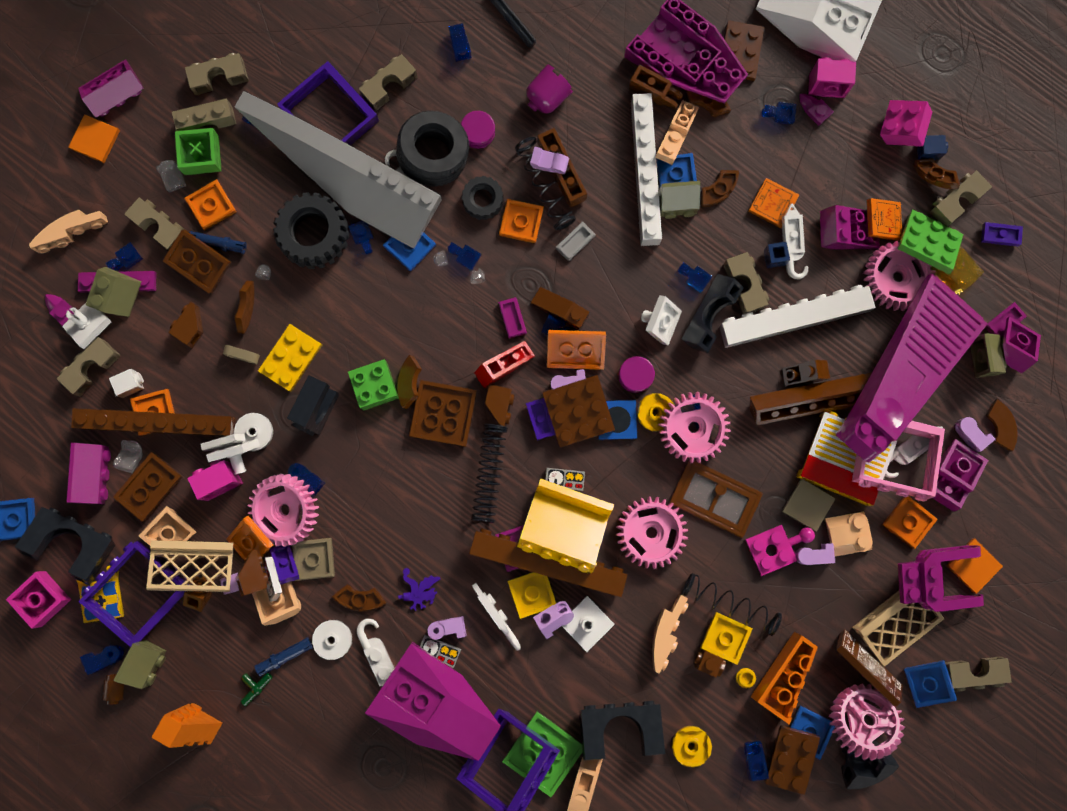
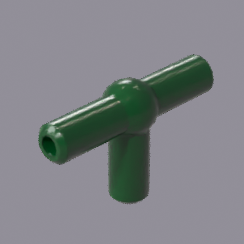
(256, 688)

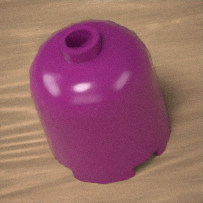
(547, 90)

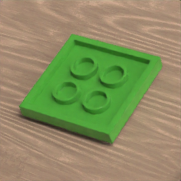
(930, 241)
(526, 750)

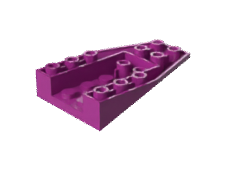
(688, 52)
(434, 706)

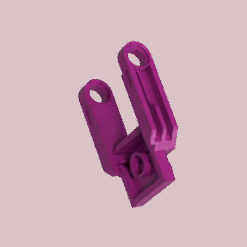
(923, 579)

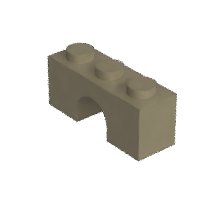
(398, 71)
(201, 74)
(213, 113)
(971, 188)
(144, 214)
(743, 268)
(75, 376)
(994, 672)

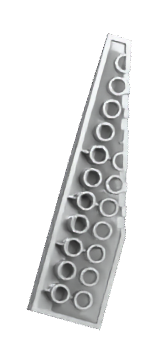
(348, 175)

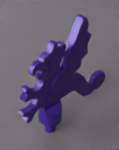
(417, 593)

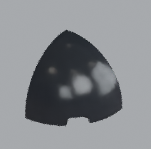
(865, 773)

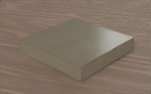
(808, 505)
(314, 558)

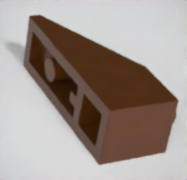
(561, 308)

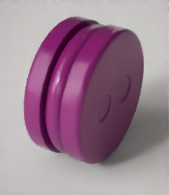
(479, 128)
(636, 374)

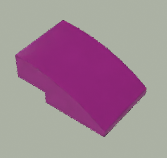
(958, 475)

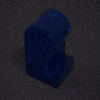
(459, 42)
(308, 476)
(107, 657)
(755, 761)

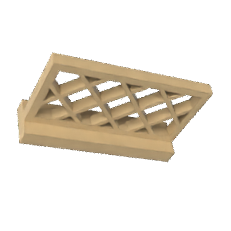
(190, 549)
(885, 612)

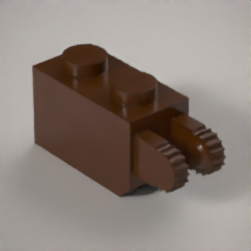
(647, 81)

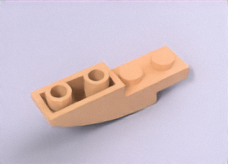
(677, 132)
(60, 231)
(663, 641)
(584, 785)

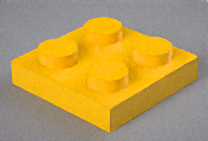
(531, 594)
(726, 638)

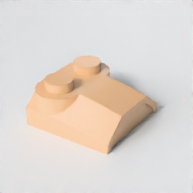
(167, 527)
(849, 533)
(277, 611)

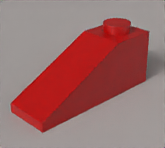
(503, 364)

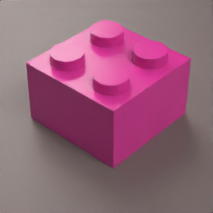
(832, 77)
(906, 123)
(214, 480)
(38, 599)

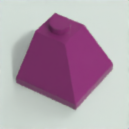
(1020, 345)

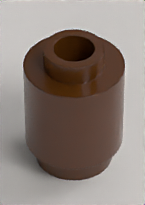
(112, 690)

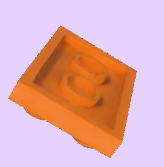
(576, 349)

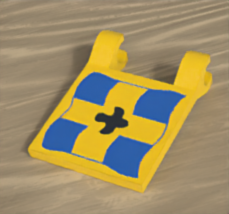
(108, 597)

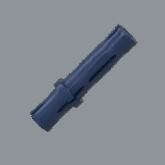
(225, 243)
(286, 655)

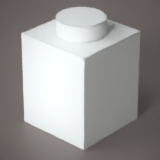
(127, 383)

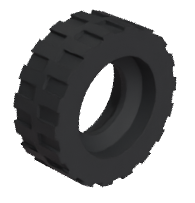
(477, 184)

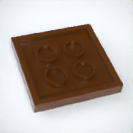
(578, 411)
(443, 413)

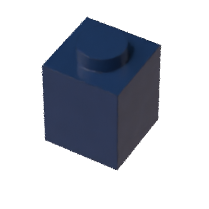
(934, 147)
(776, 255)

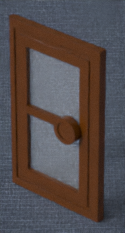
(716, 498)

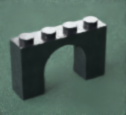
(313, 406)
(50, 524)
(646, 718)

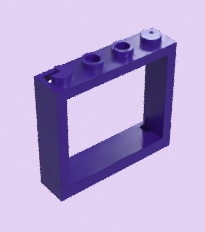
(314, 81)
(106, 618)
(533, 778)

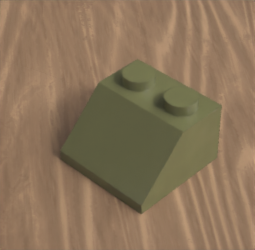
(679, 199)
(113, 292)
(988, 355)
(141, 664)

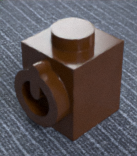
(197, 599)
(709, 663)

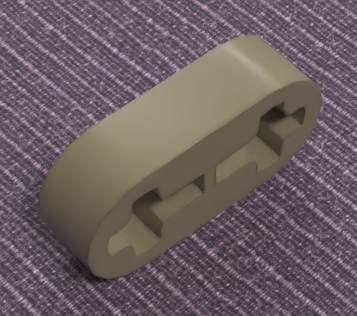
(241, 354)

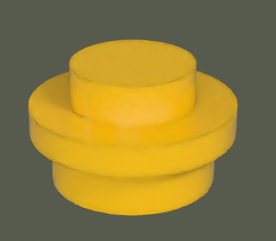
(745, 678)

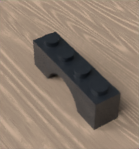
(722, 292)

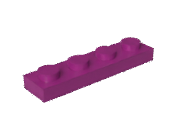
(148, 280)

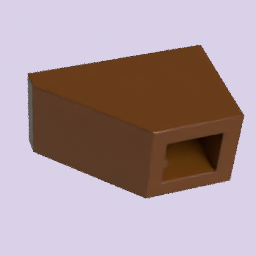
(188, 326)
(806, 372)
(498, 403)
(250, 576)

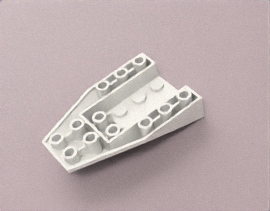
(823, 26)

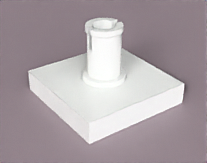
(662, 320)
(85, 324)
(234, 453)
(588, 624)

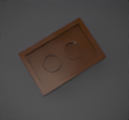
(746, 44)
(197, 261)
(147, 486)
(792, 759)

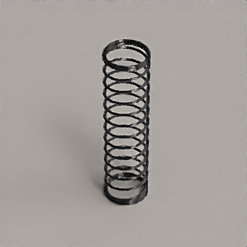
(491, 428)

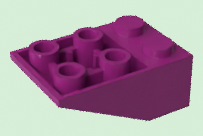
(845, 229)

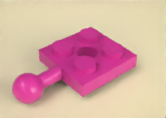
(784, 552)

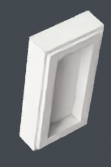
(223, 442)

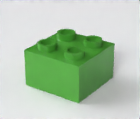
(198, 151)
(373, 385)

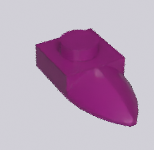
(815, 108)
(58, 308)

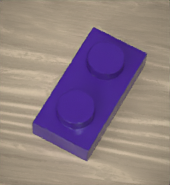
(1002, 234)
(540, 419)
(284, 564)

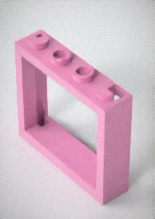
(936, 438)

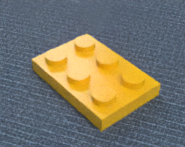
(290, 357)

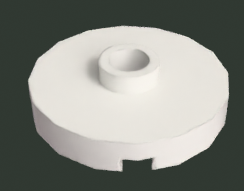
(263, 429)
(342, 637)

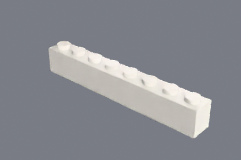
(646, 169)
(796, 316)

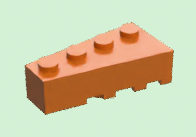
(786, 677)
(186, 727)

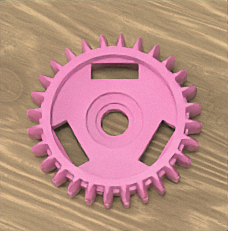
(884, 282)
(697, 442)
(270, 507)
(663, 523)
(861, 735)

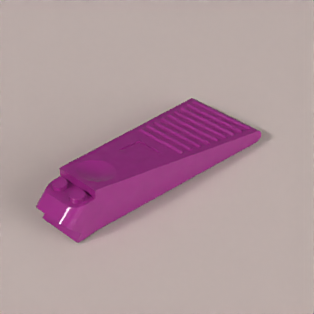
(914, 364)

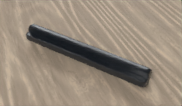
(514, 22)

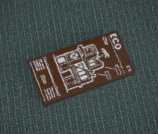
(870, 668)

